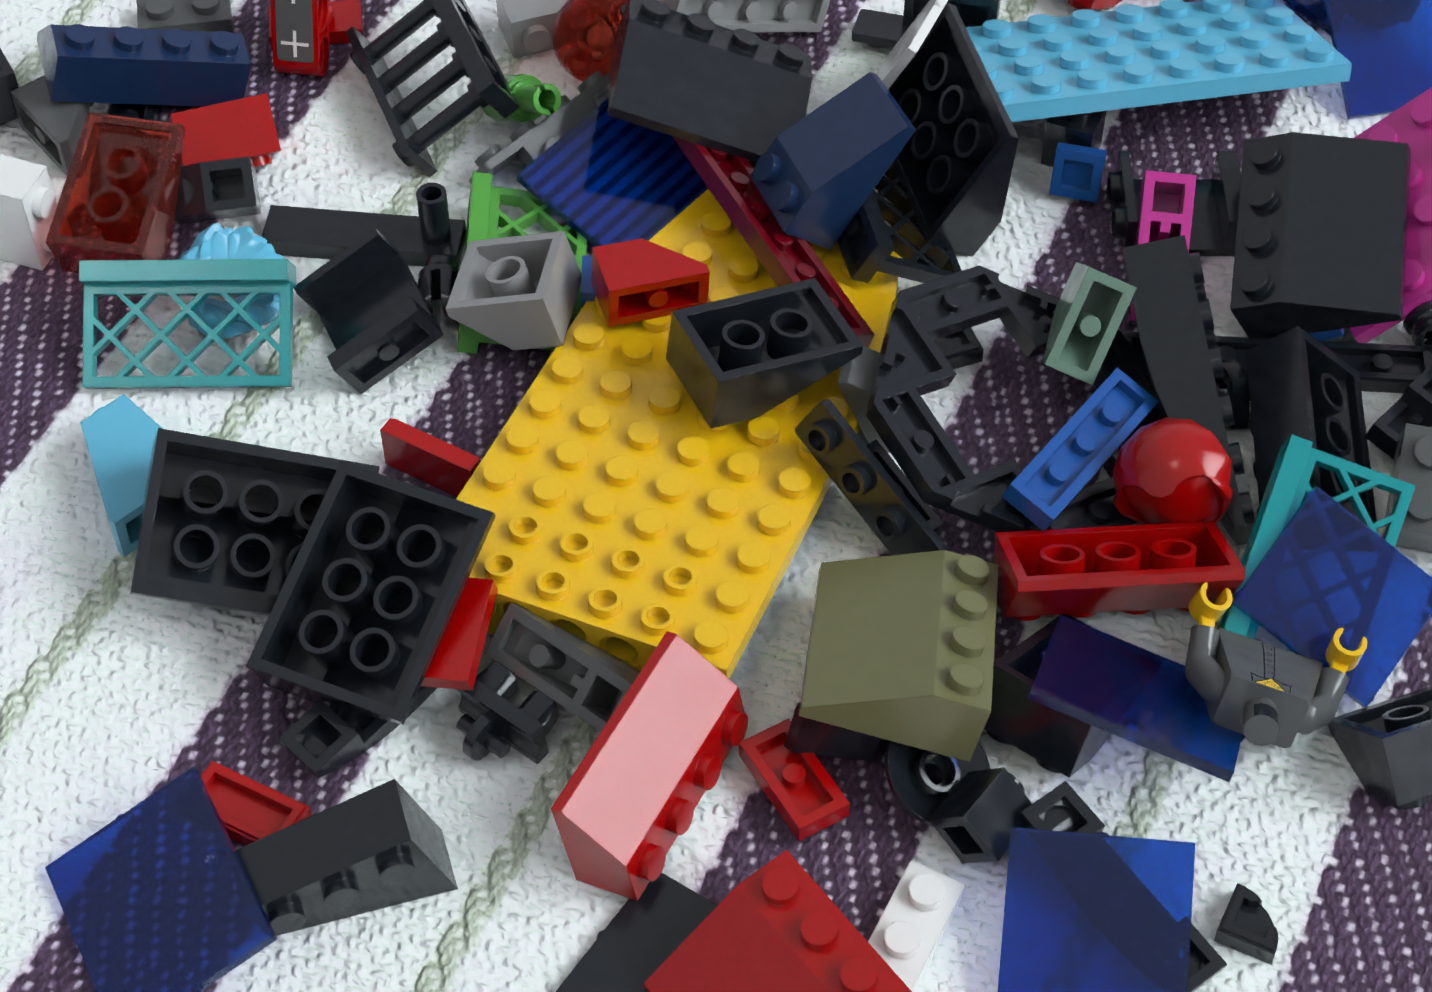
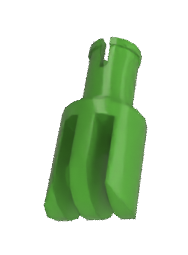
(532, 96)

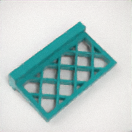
(178, 279)
(1284, 496)

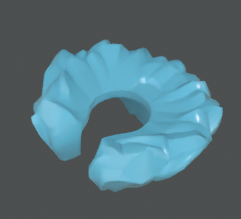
(232, 244)

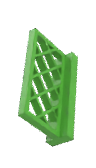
(483, 224)

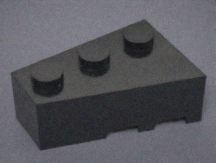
(349, 861)

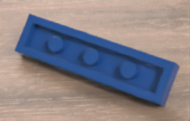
(1079, 449)

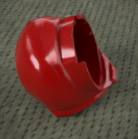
(1172, 474)

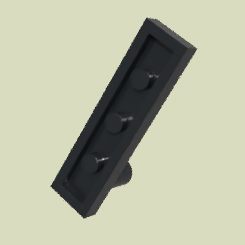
(329, 232)

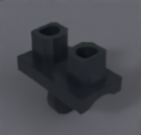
(497, 724)

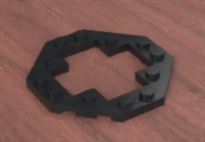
(915, 366)

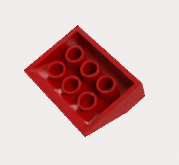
(775, 937)

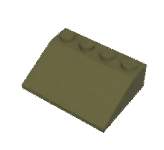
(904, 649)

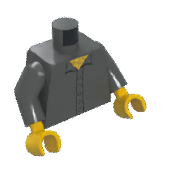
(1258, 686)

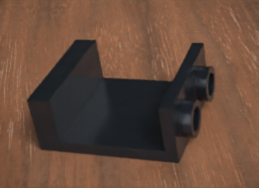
(1213, 209)
(370, 310)

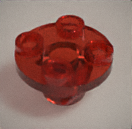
(585, 36)

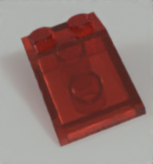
(118, 192)

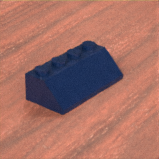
(143, 65)

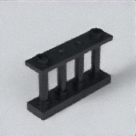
(471, 60)

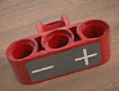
(301, 36)

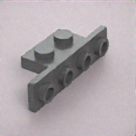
(533, 139)

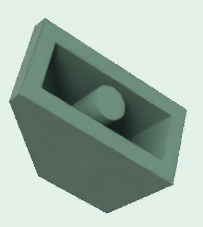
(1086, 322)

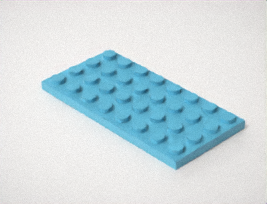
(1151, 56)

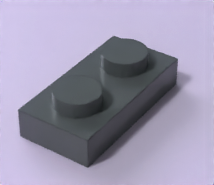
(185, 15)

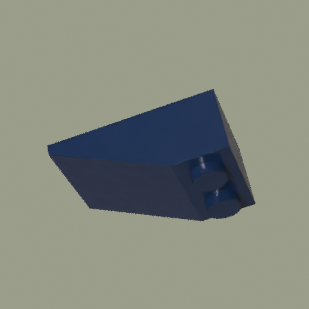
(832, 161)

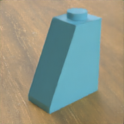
(121, 450)

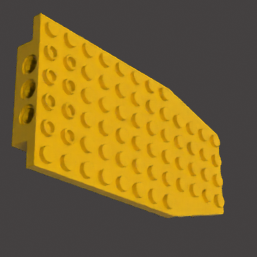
(624, 500)

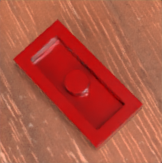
(793, 782)

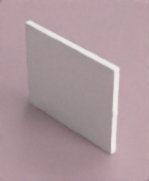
(910, 42)

